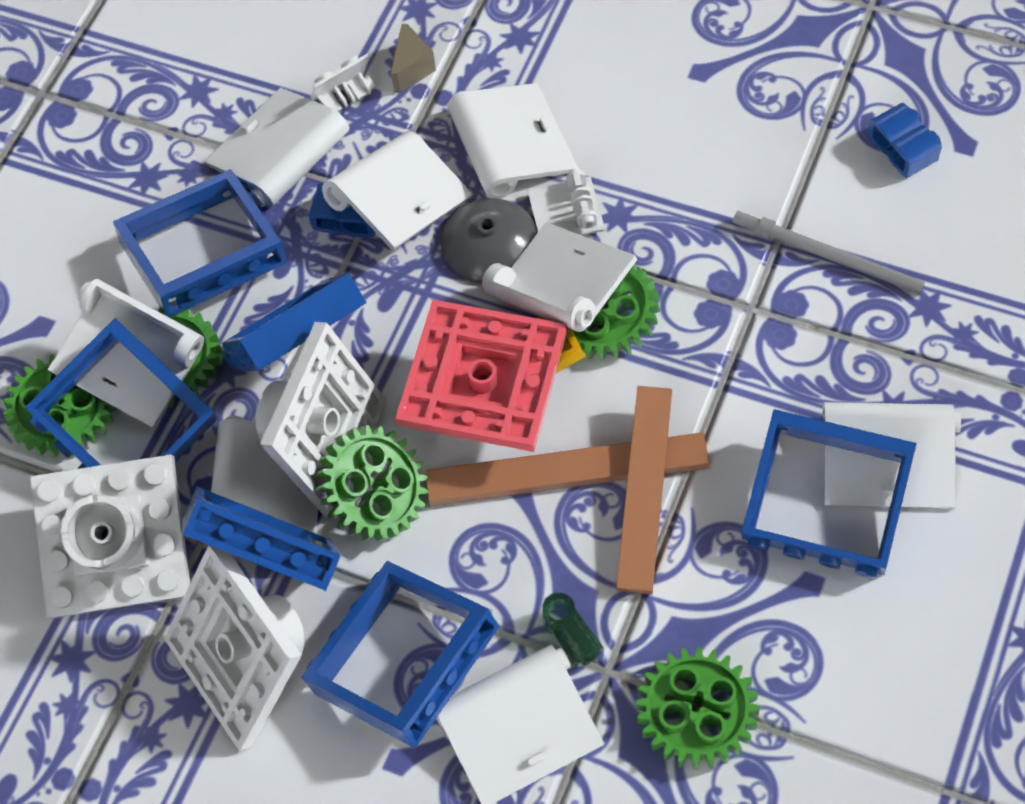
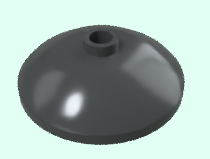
(472, 250)

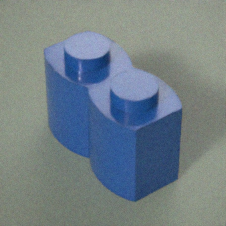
(905, 139)
(327, 220)

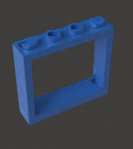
(216, 276)
(292, 323)
(83, 363)
(840, 437)
(260, 538)
(440, 680)

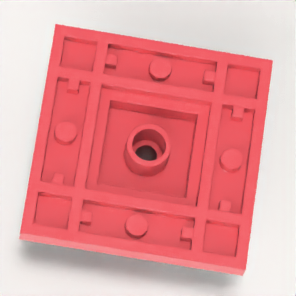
(482, 375)

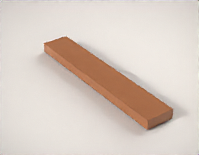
(644, 490)

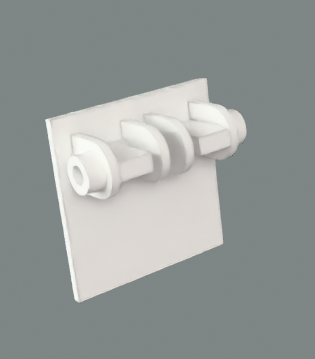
(347, 79)
(568, 204)

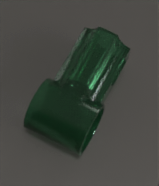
(571, 631)

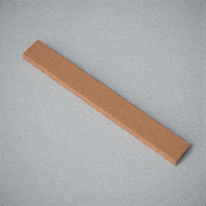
(555, 470)

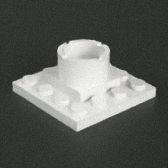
(312, 408)
(145, 543)
(235, 645)

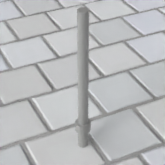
(768, 229)

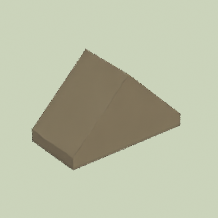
(411, 61)

